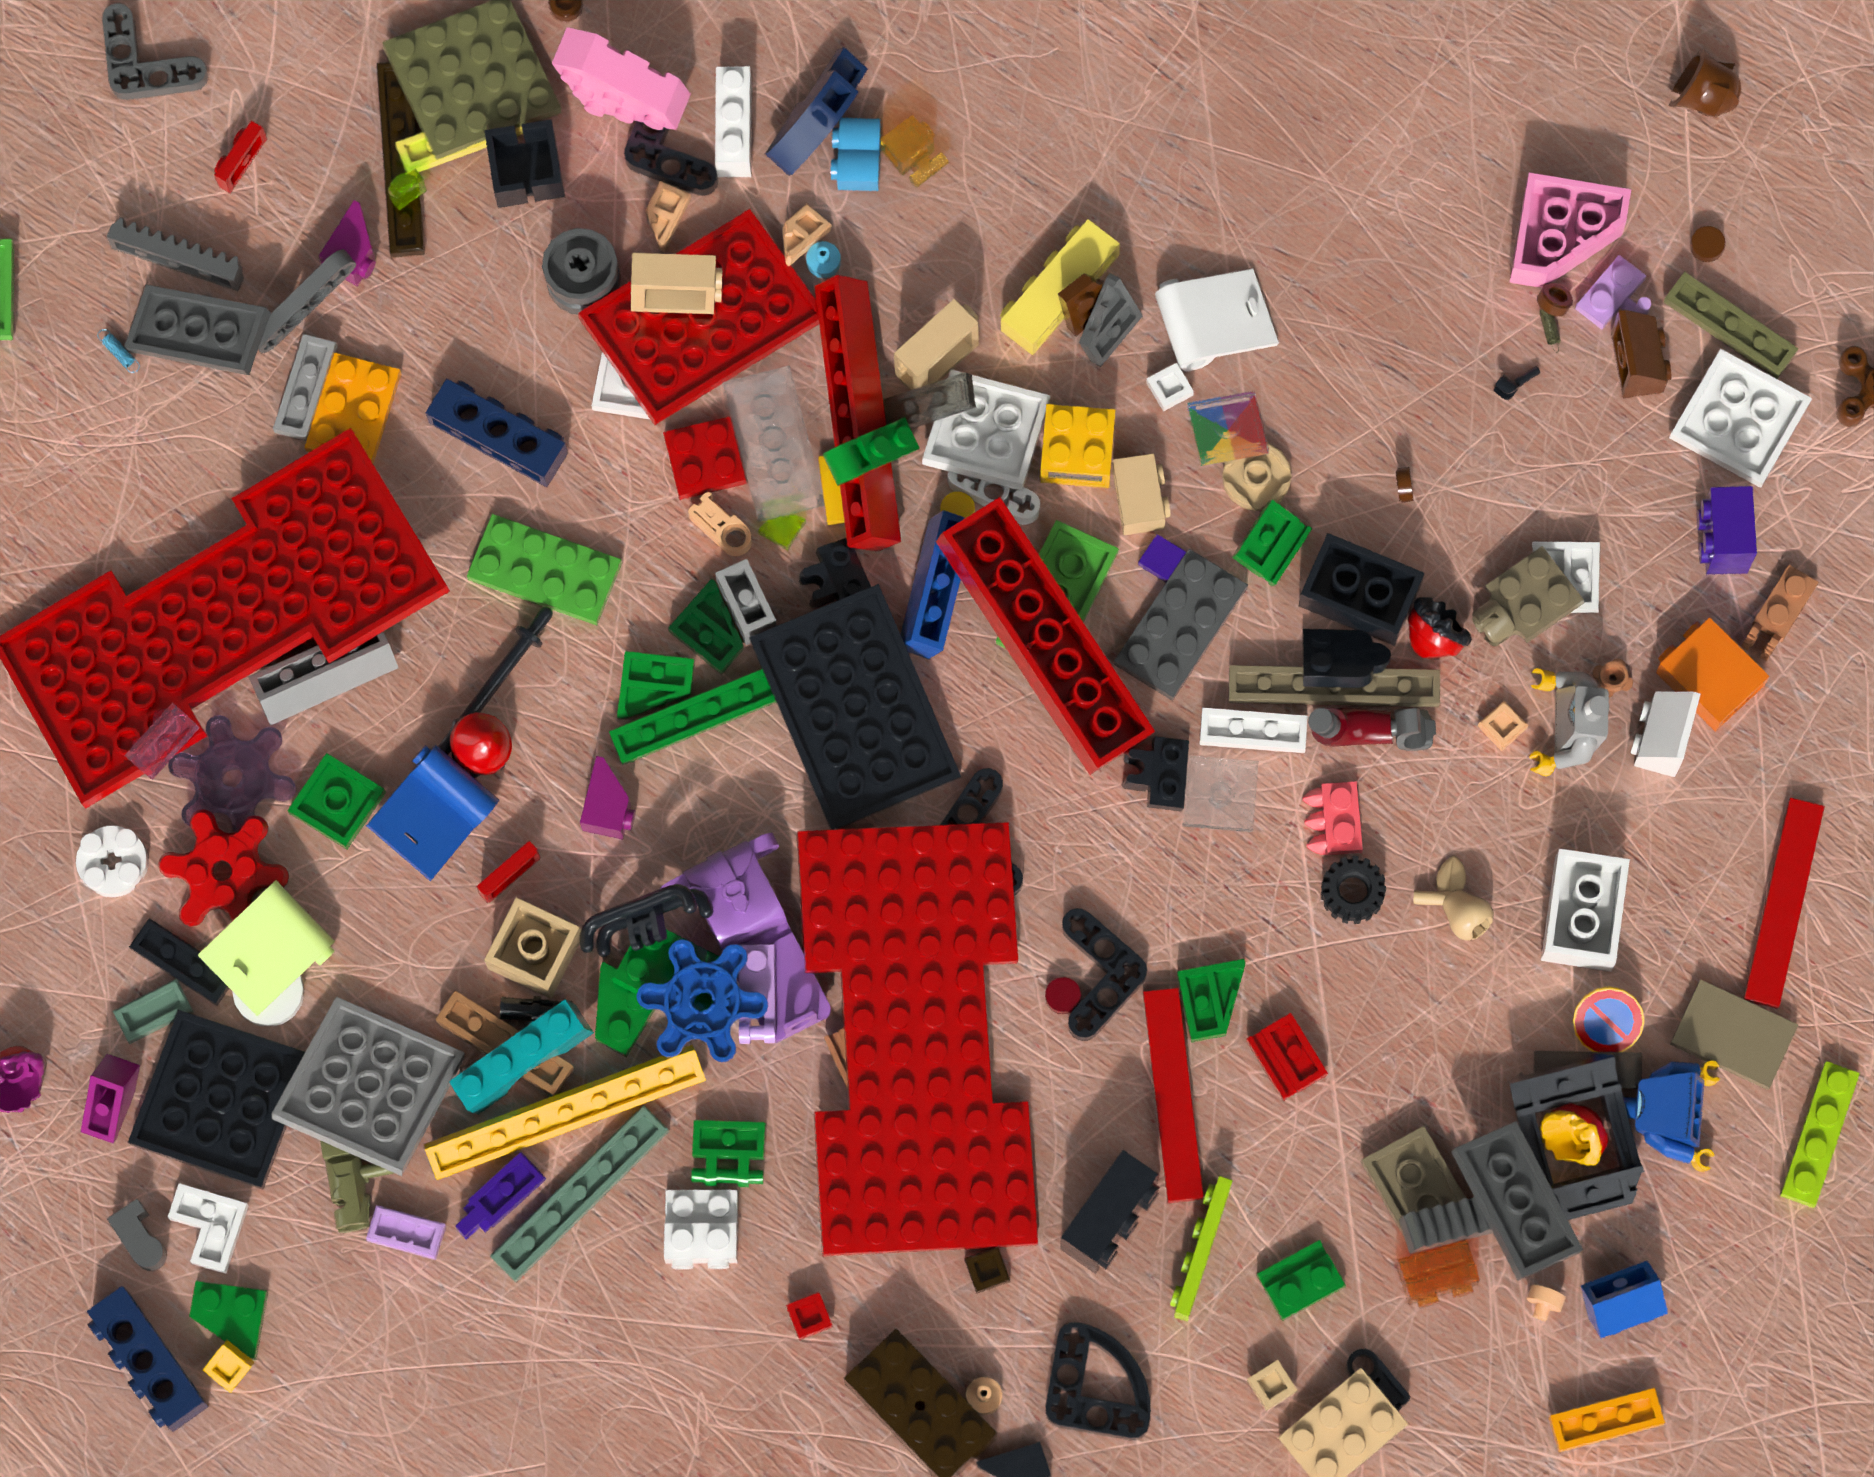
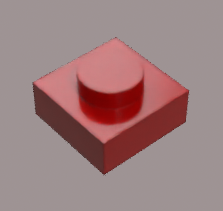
(809, 1316)

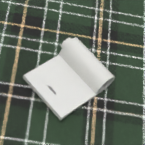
(1215, 317)

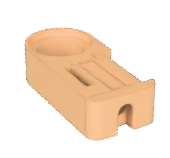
(719, 524)

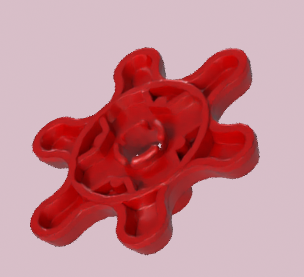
(211, 847)

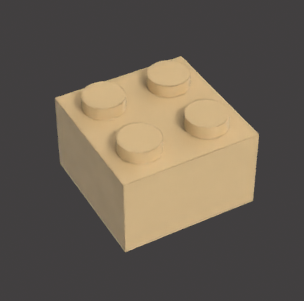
(533, 948)

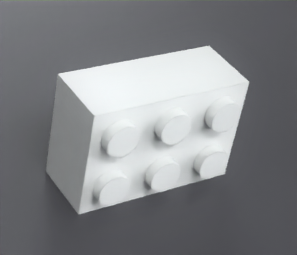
(1585, 910)

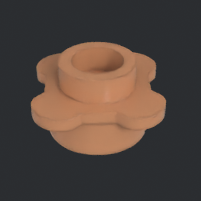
(1616, 668)

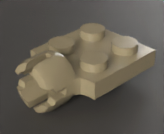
(1526, 600)

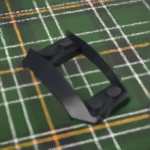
(1570, 1085)

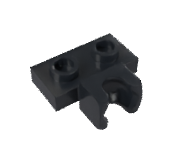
(836, 575)
(1160, 772)

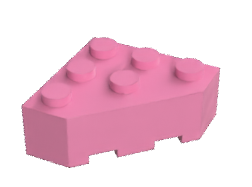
(618, 82)
(1564, 226)

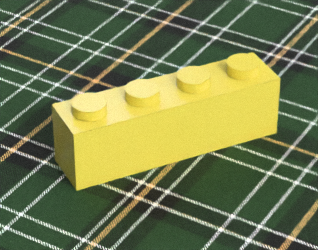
(1039, 309)

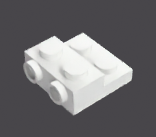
(701, 1228)

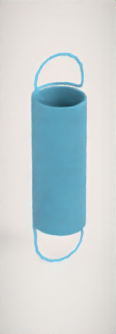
(118, 350)

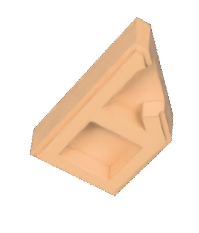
(666, 212)
(803, 231)

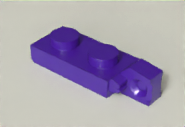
(500, 1196)

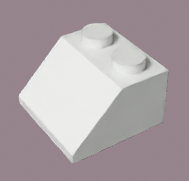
(1665, 731)

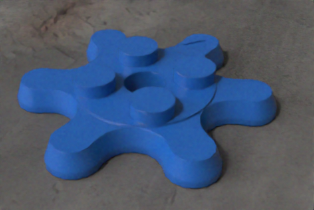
(697, 977)

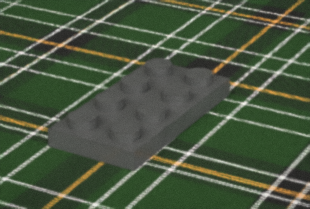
(197, 329)
(1180, 624)
(1517, 1200)

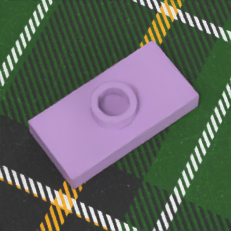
(406, 1232)

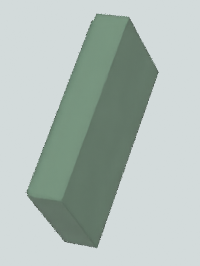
(152, 1011)

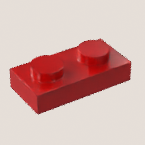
(245, 148)

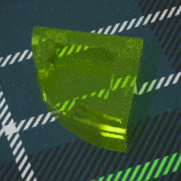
(782, 530)

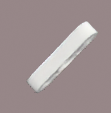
(1019, 496)

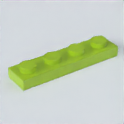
(1819, 1134)
(1195, 1262)

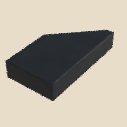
(1021, 1462)

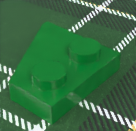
(1210, 997)
(618, 1014)

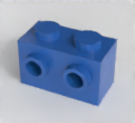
(1624, 1299)

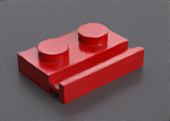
(1287, 1056)

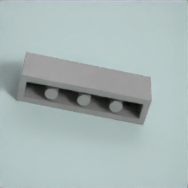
(310, 679)

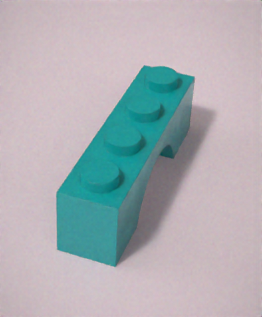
(541, 1040)

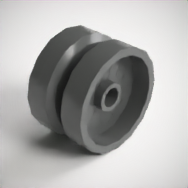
(577, 252)

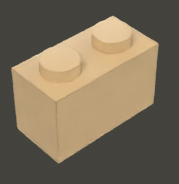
(1139, 494)

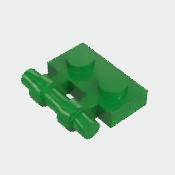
(728, 1141)

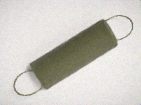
(1550, 328)

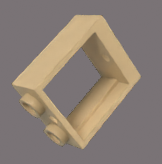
(675, 283)
(937, 346)

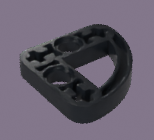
(1081, 1405)

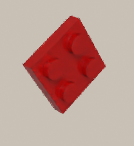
(704, 458)

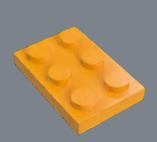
(354, 397)

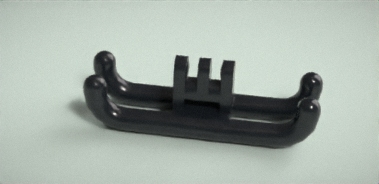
(642, 918)

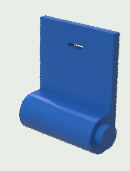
(435, 808)

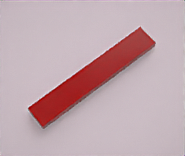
(1784, 903)
(1173, 1095)

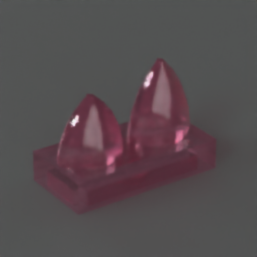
(162, 740)

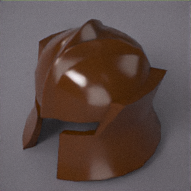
(1707, 86)

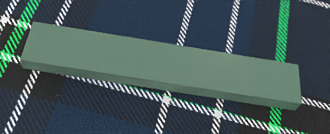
(579, 1193)

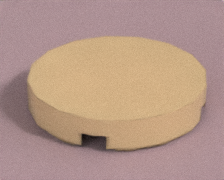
(1257, 479)

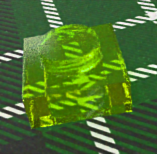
(406, 188)

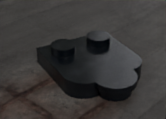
(1341, 658)

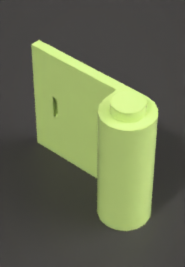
(270, 944)

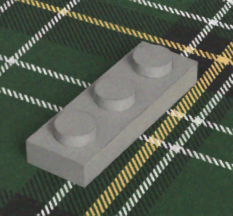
(304, 387)

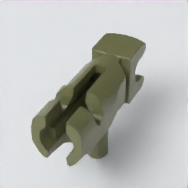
(348, 1188)

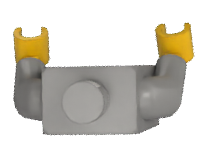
(1579, 719)

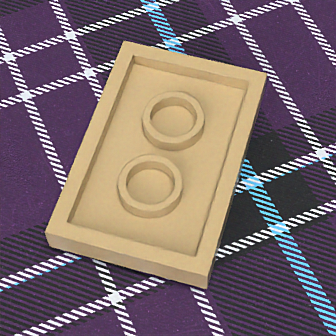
(1344, 1428)

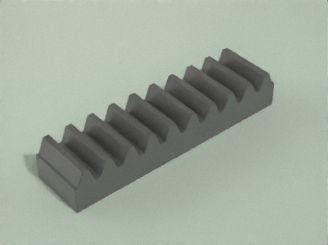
(176, 256)
(1443, 1225)

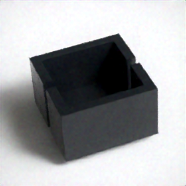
(525, 167)

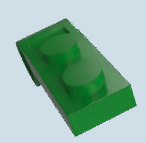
(870, 451)

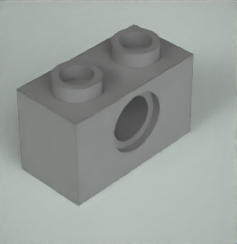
(745, 600)

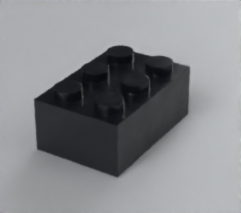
(1361, 589)
(1110, 1213)

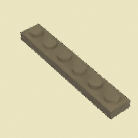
(1285, 686)

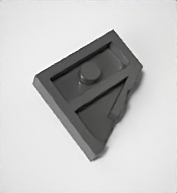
(1110, 321)

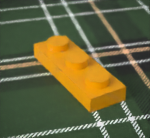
(1606, 1420)

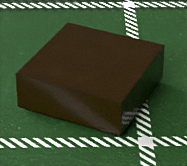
(987, 1270)

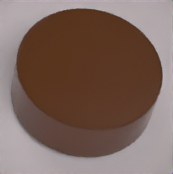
(566, 9)
(1707, 244)
(1555, 299)
(1404, 484)

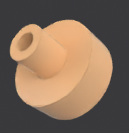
(1545, 1300)
(989, 1403)

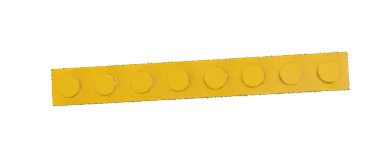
(563, 1112)

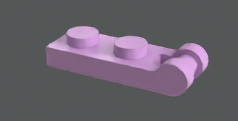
(759, 977)

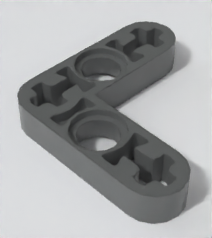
(132, 68)

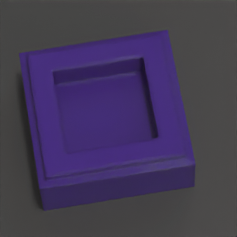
(1161, 558)

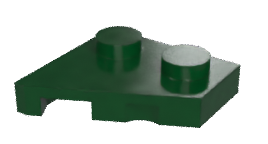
(708, 629)

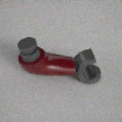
(1360, 726)

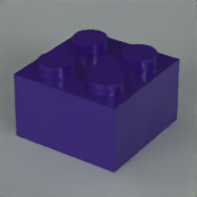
(1727, 530)

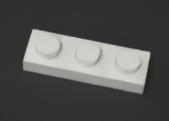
(1253, 730)

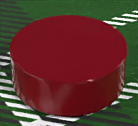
(1062, 995)

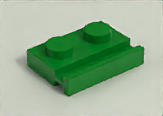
(1272, 542)
(1301, 1280)

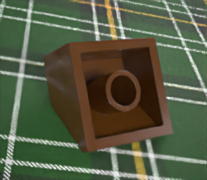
(1639, 354)

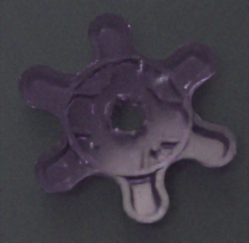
(227, 754)

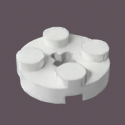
(127, 873)

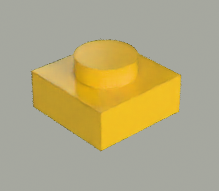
(228, 1366)

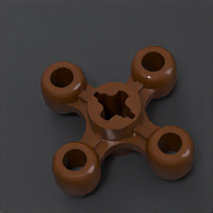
(1865, 375)

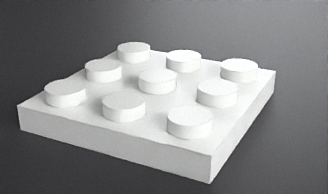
(1740, 418)
(994, 438)

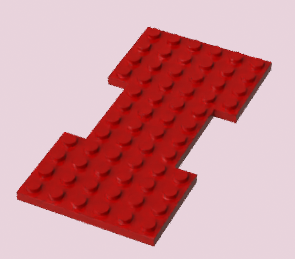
(316, 560)
(923, 1145)

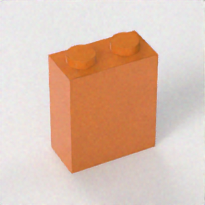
(1714, 667)

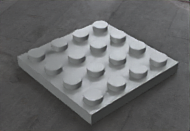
(368, 1086)

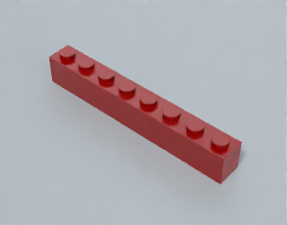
(856, 407)

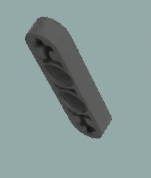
(306, 298)

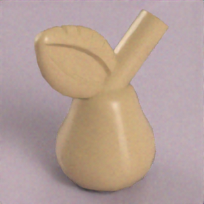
(1466, 913)

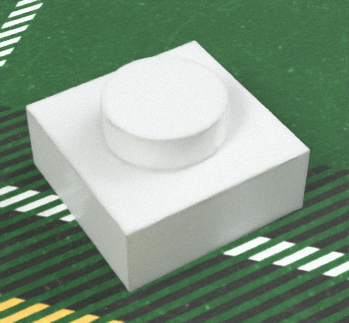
(1169, 386)

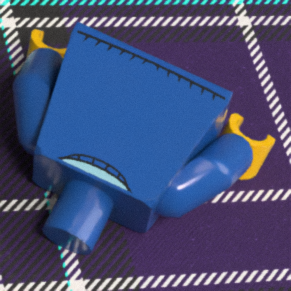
(1671, 1110)

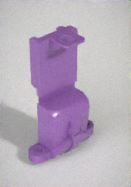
(751, 915)

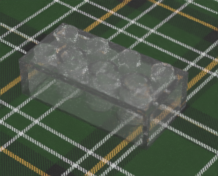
(773, 443)

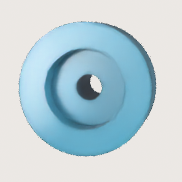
(823, 259)

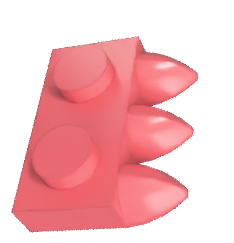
(1338, 819)

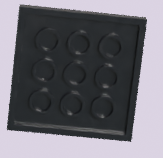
(216, 1100)

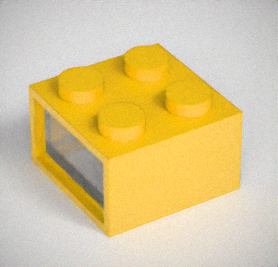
(1077, 446)

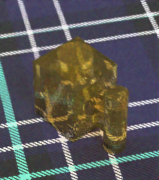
(909, 147)

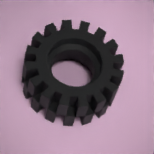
(1353, 869)

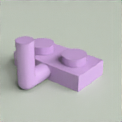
(1613, 293)

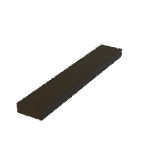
(398, 123)

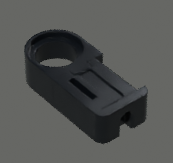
(1382, 1378)

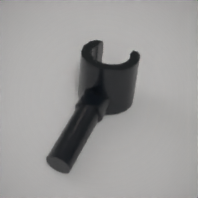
(1507, 388)

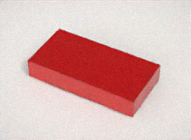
(508, 872)

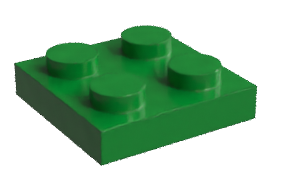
(336, 801)

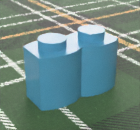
(858, 154)

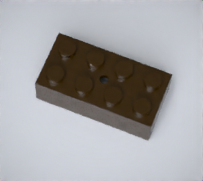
(941, 1436)

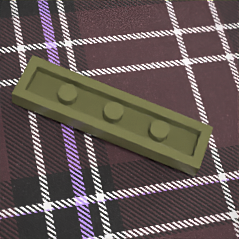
(1731, 325)

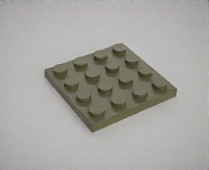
(471, 76)

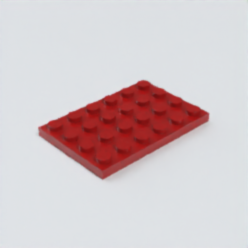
(682, 356)

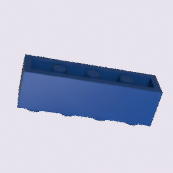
(932, 593)

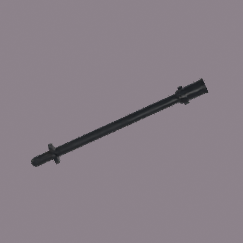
(527, 637)

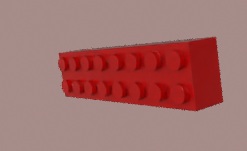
(1044, 635)

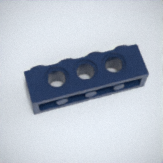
(537, 464)
(185, 1399)

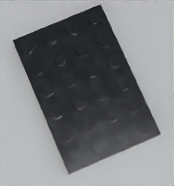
(855, 707)

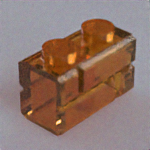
(1438, 1273)

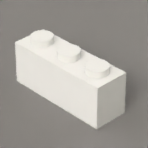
(733, 121)

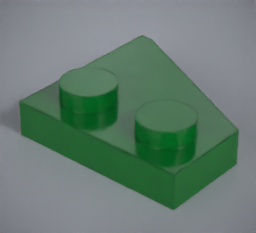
(653, 682)
(231, 1313)

